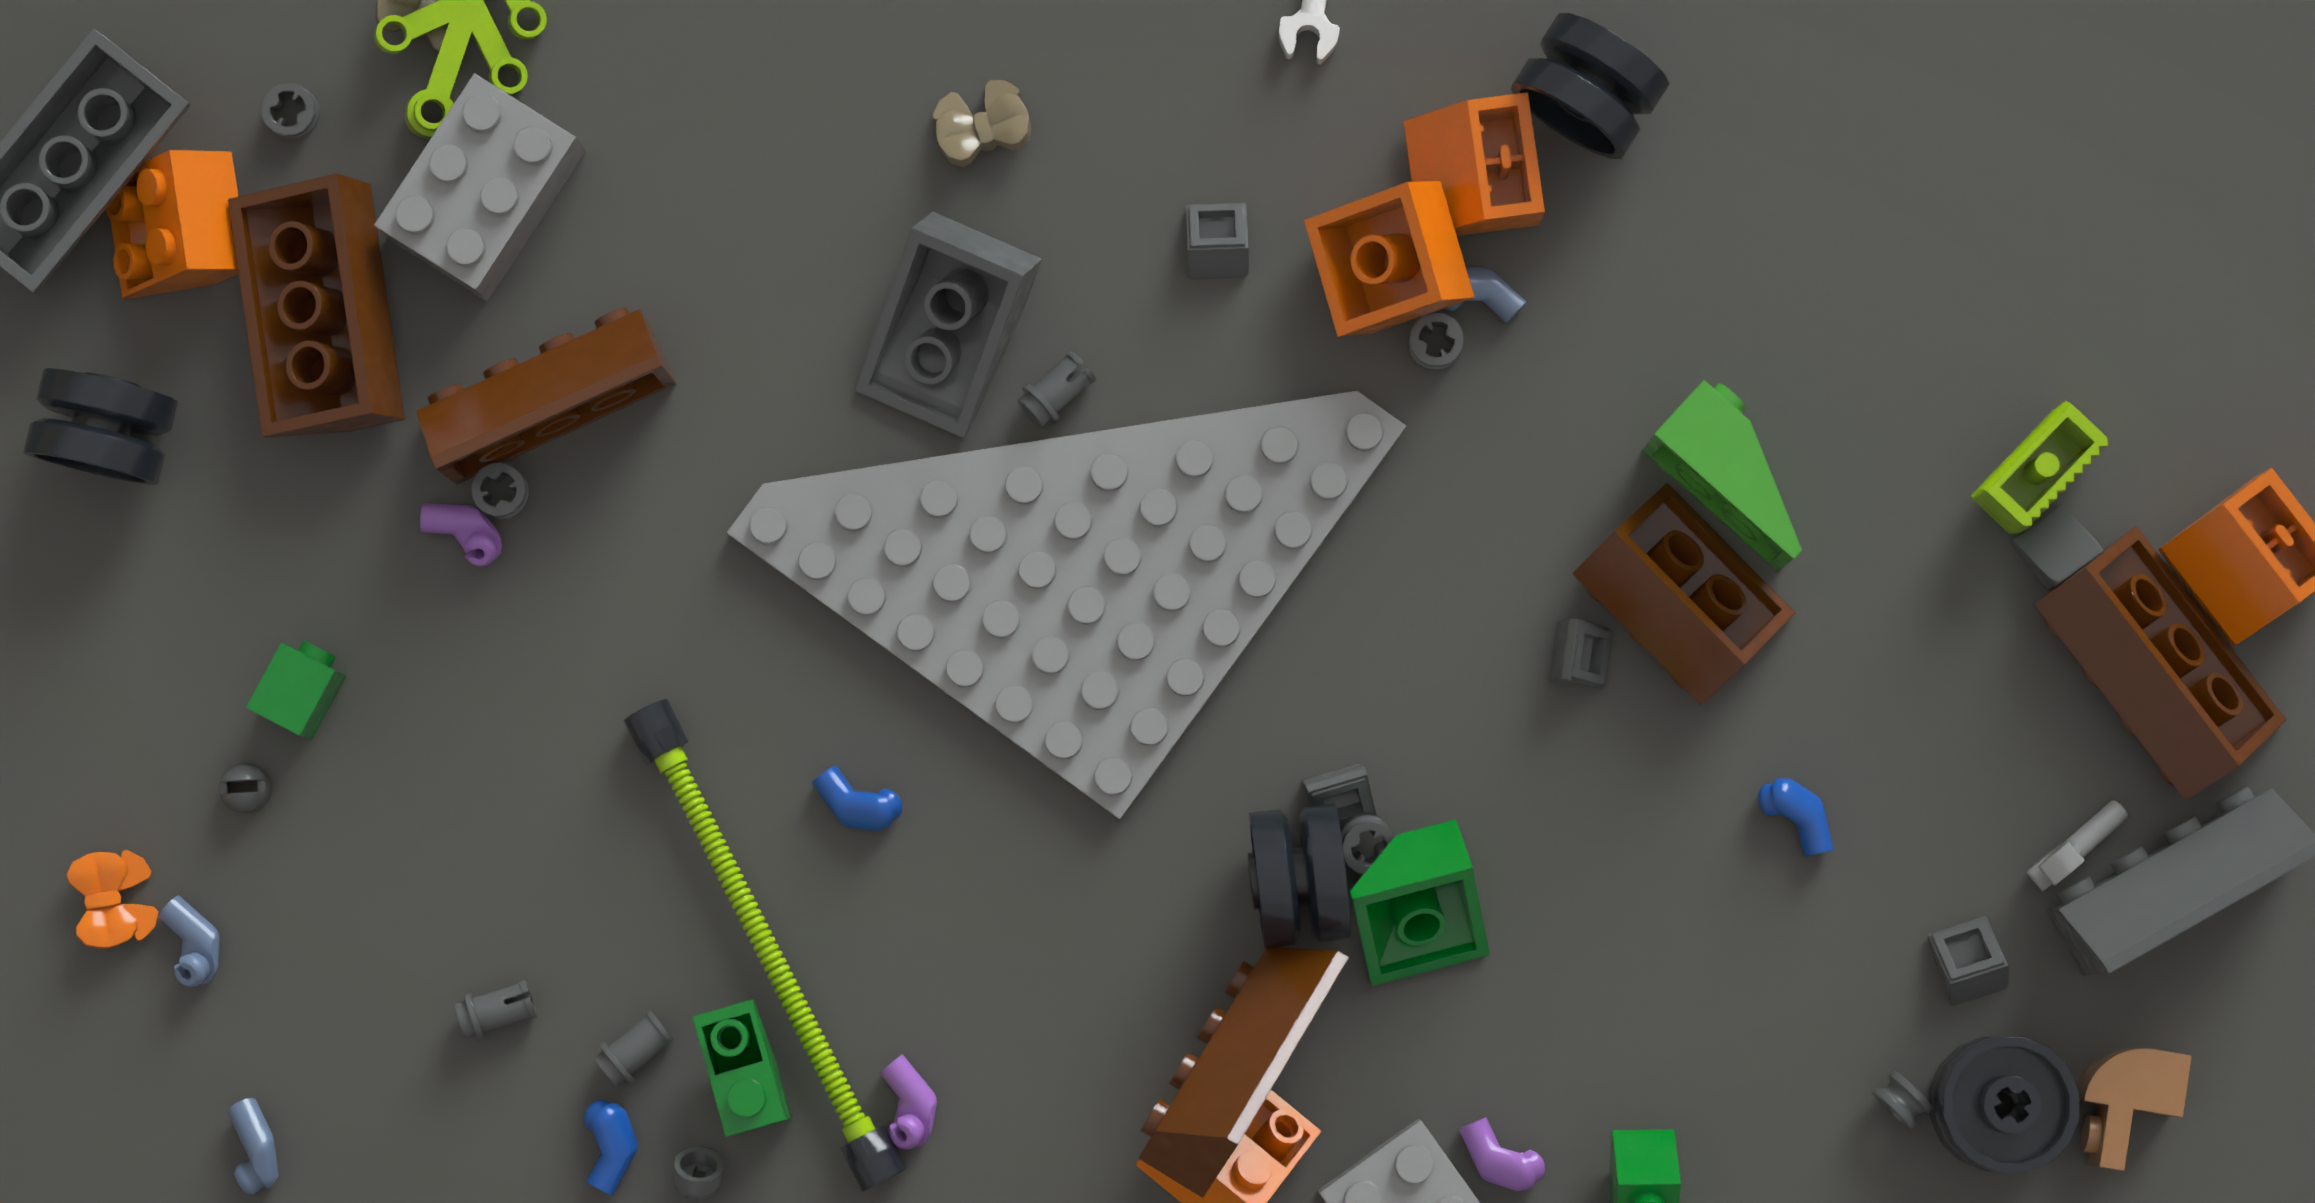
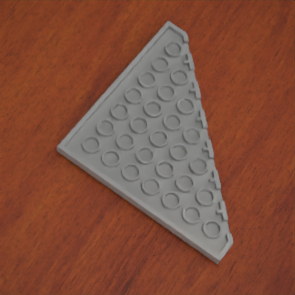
(1081, 578)

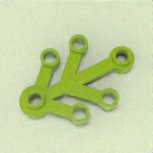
(462, 20)

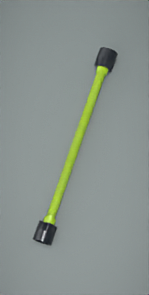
(661, 740)

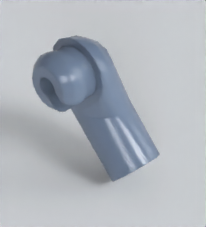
(1493, 293)
(199, 942)
(259, 1145)

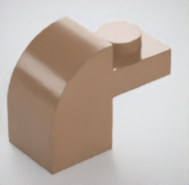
(2127, 1082)

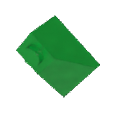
(1419, 905)

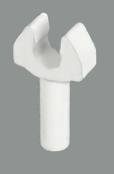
(1311, 18)

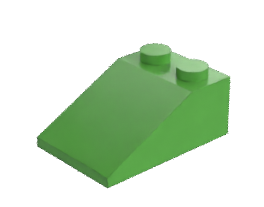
(1722, 465)

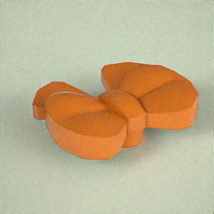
(100, 879)

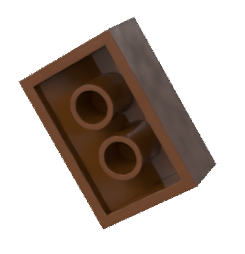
(1683, 593)

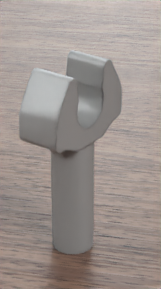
(2069, 855)

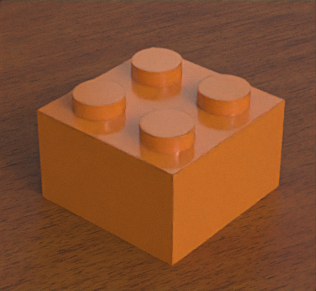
(1389, 258)

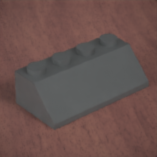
(76, 154)
(2181, 881)

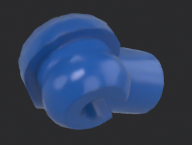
(1801, 807)
(856, 808)
(615, 1140)

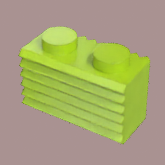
(2040, 468)

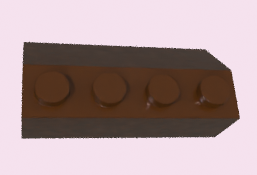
(316, 308)
(544, 396)
(2160, 664)
(1239, 1063)

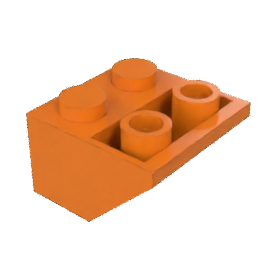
(1484, 162)
(175, 223)
(2248, 556)
(1259, 1162)

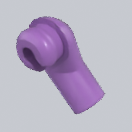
(469, 527)
(915, 1106)
(1501, 1165)

